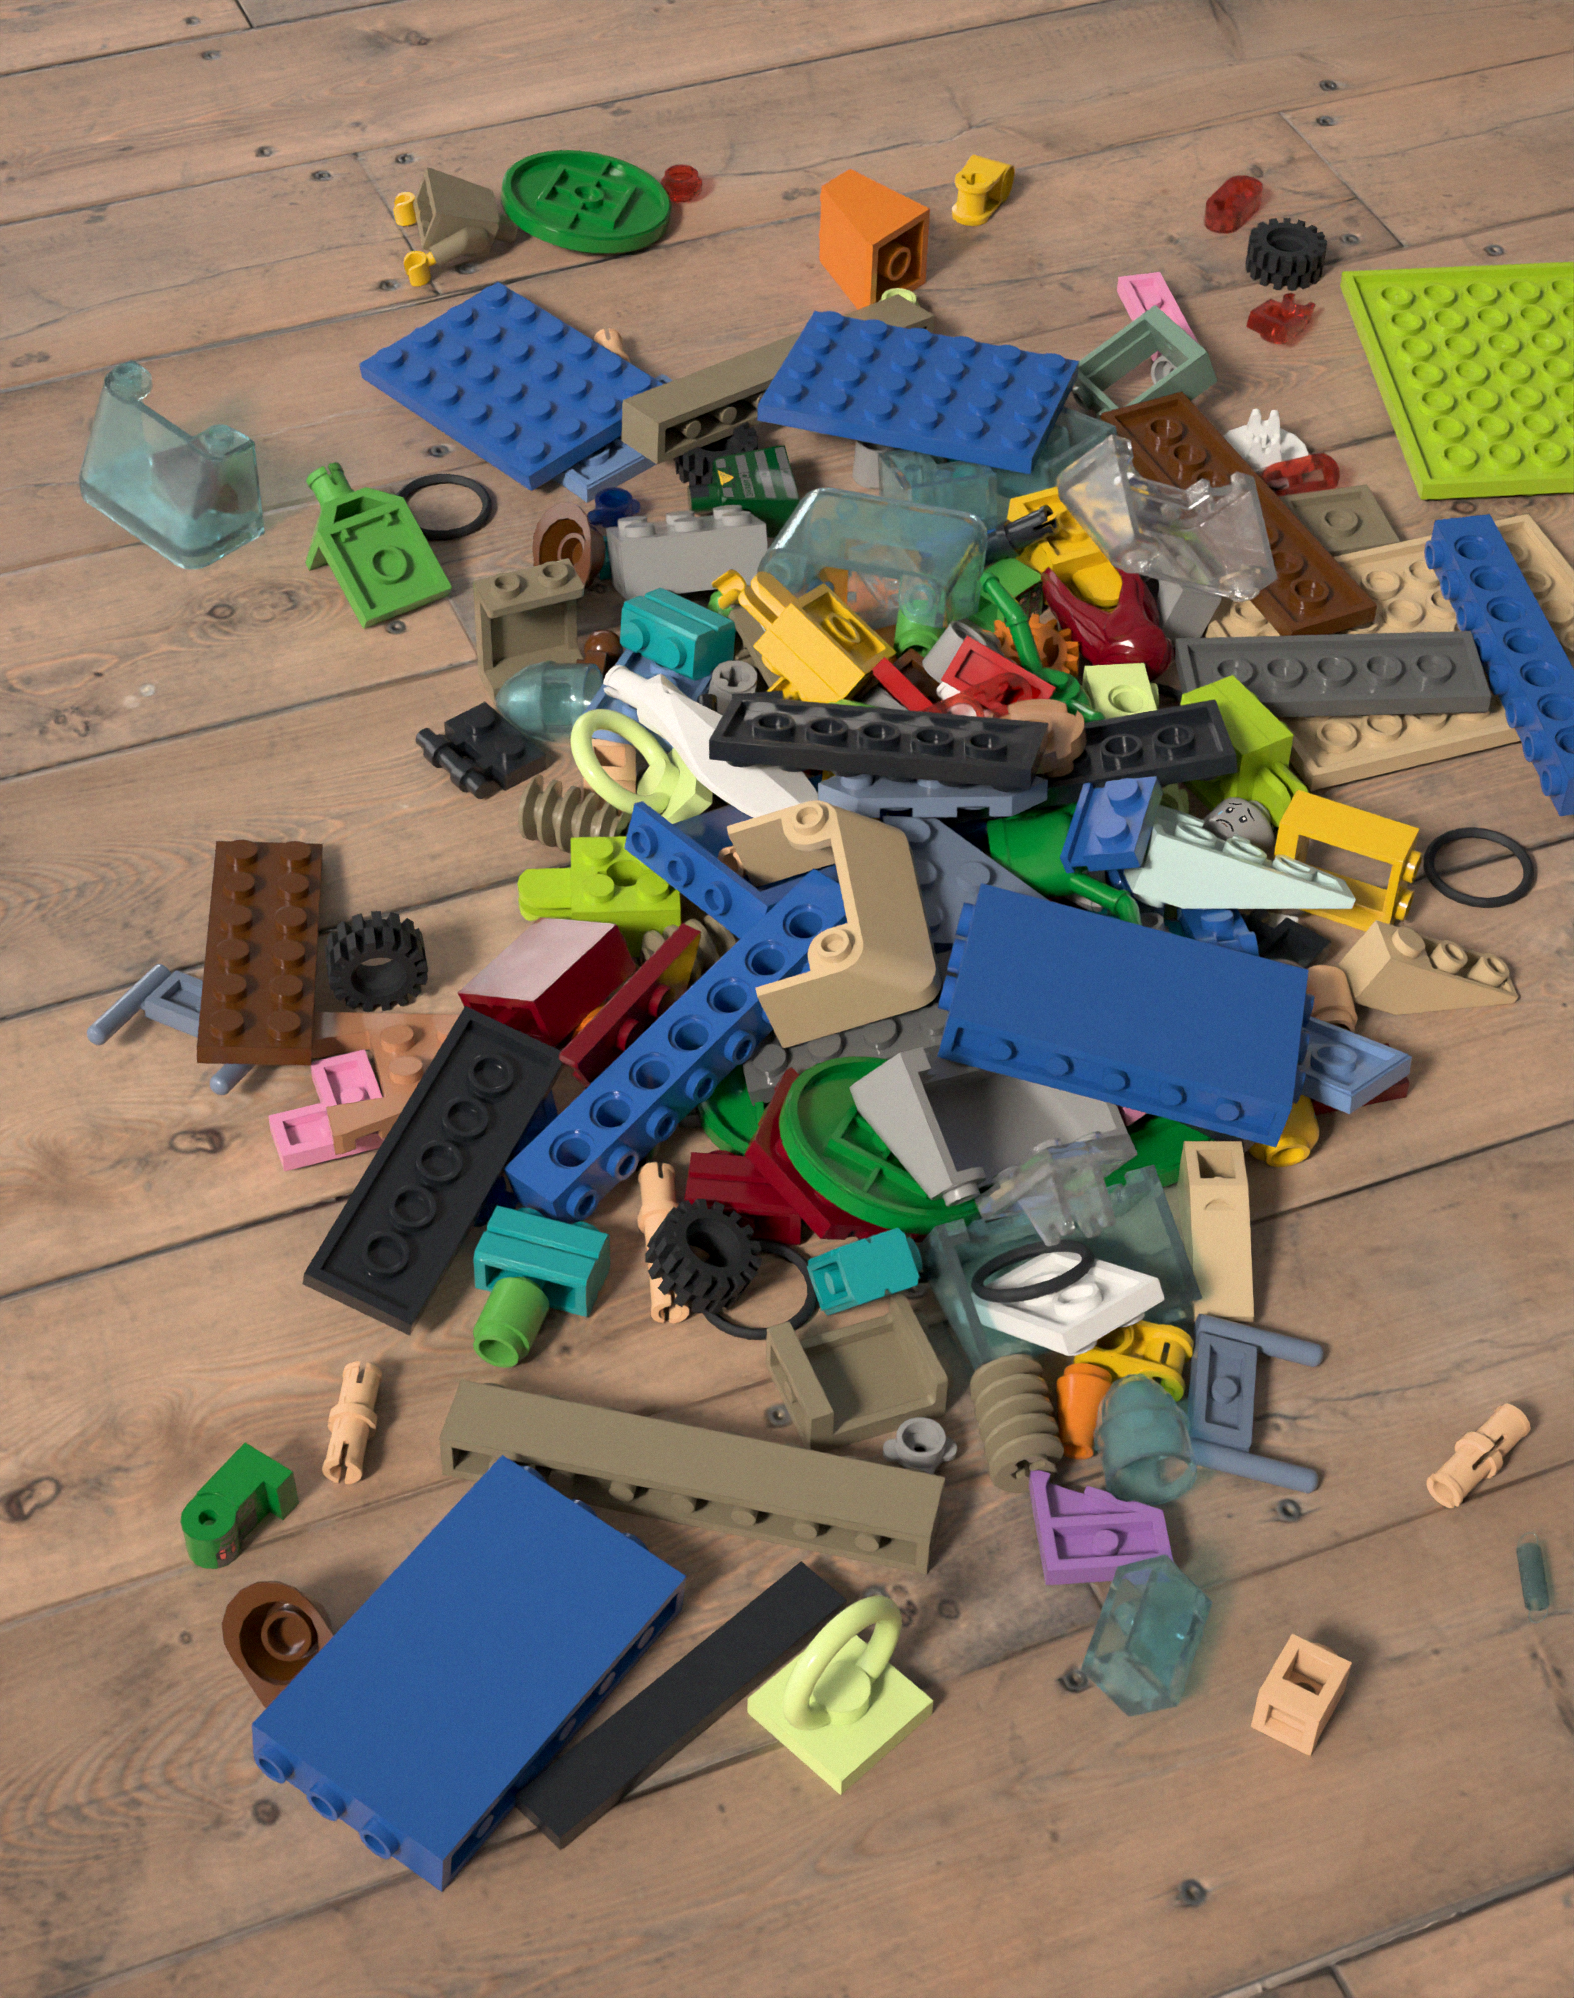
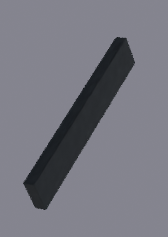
(678, 1705)

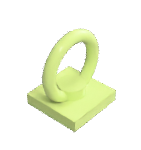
(665, 785)
(842, 1698)

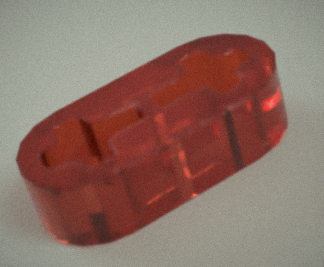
(1233, 204)
(1294, 469)

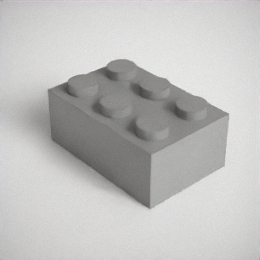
(684, 550)

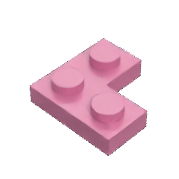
(304, 1133)

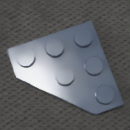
(927, 798)
(950, 874)

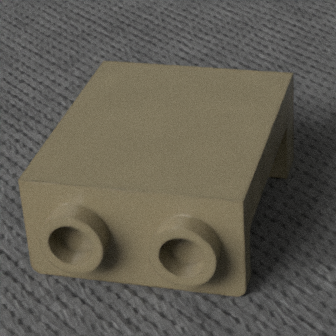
(525, 620)
(859, 1377)

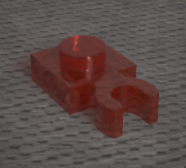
(1280, 321)

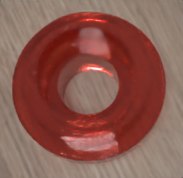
(681, 183)

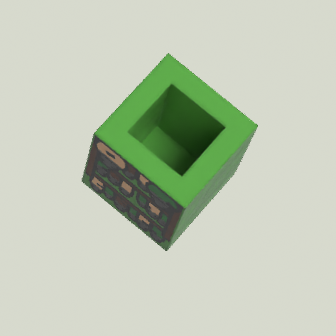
(1020, 582)

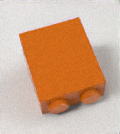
(871, 238)

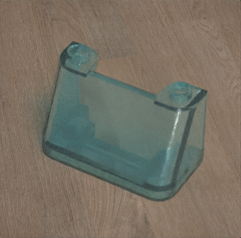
(163, 486)
(926, 547)
(1140, 1240)

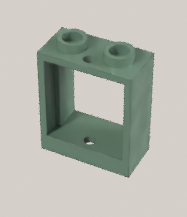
(1132, 346)

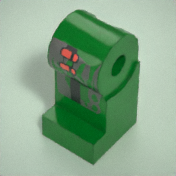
(234, 1504)

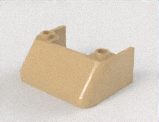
(884, 952)

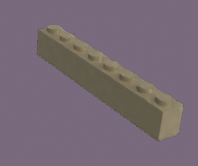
(726, 395)
(699, 1475)

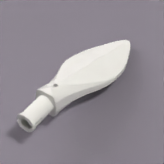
(688, 728)

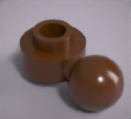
(602, 649)

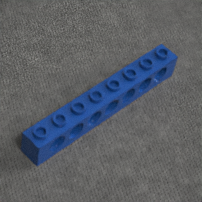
(1513, 645)
(671, 1063)

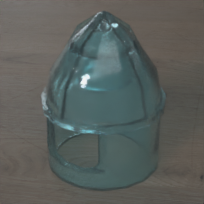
(548, 698)
(1133, 1432)

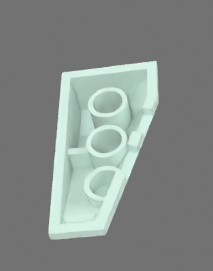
(1204, 872)

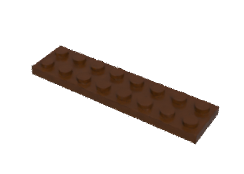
(1179, 448)

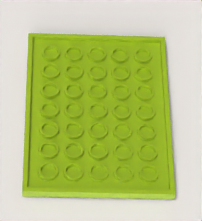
(1474, 373)

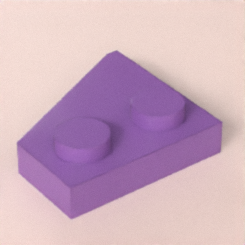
(1092, 1532)

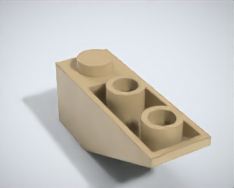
(1417, 974)
(1217, 1227)

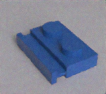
(1112, 825)

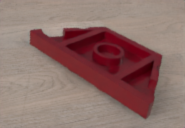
(634, 1007)
(771, 1160)

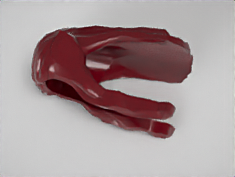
(1118, 637)

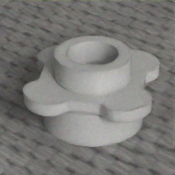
(924, 1435)

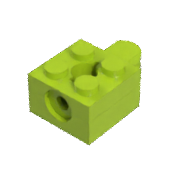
(1260, 748)
(602, 887)

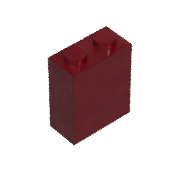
(551, 977)

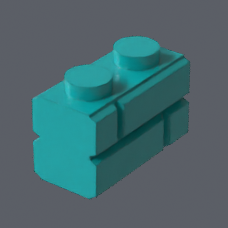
(677, 633)
(558, 1256)
(864, 1271)

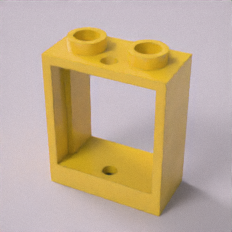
(1360, 833)

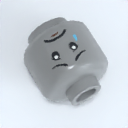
(1242, 818)

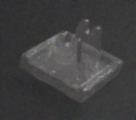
(1060, 1184)

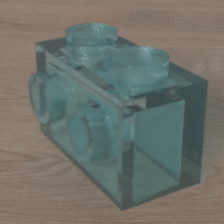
(1147, 1636)

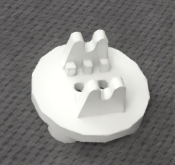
(1266, 443)

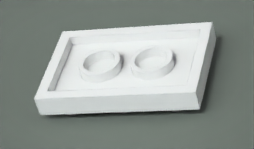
(1075, 1315)

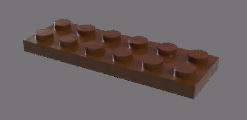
(261, 954)

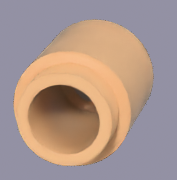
(1332, 996)

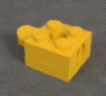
(1068, 553)
(813, 640)

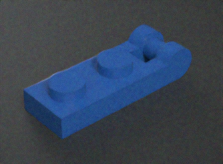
(1218, 928)

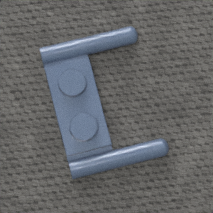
(171, 1001)
(1224, 1399)

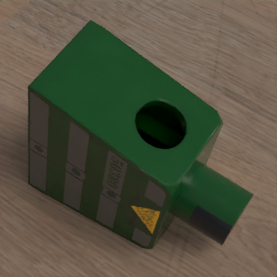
(756, 481)

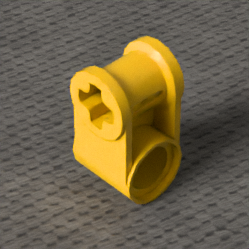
(981, 189)
(1139, 1351)

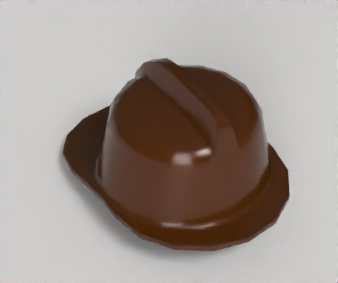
(567, 534)
(273, 1634)

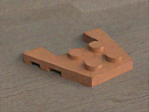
(401, 1054)

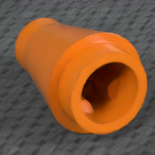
(1077, 1407)

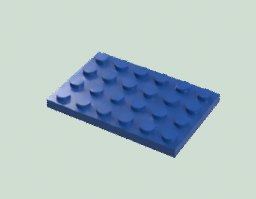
(510, 384)
(920, 391)

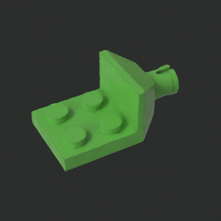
(372, 549)

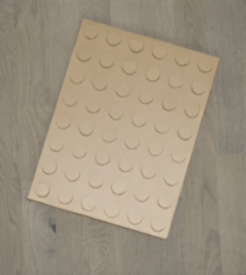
(1410, 600)

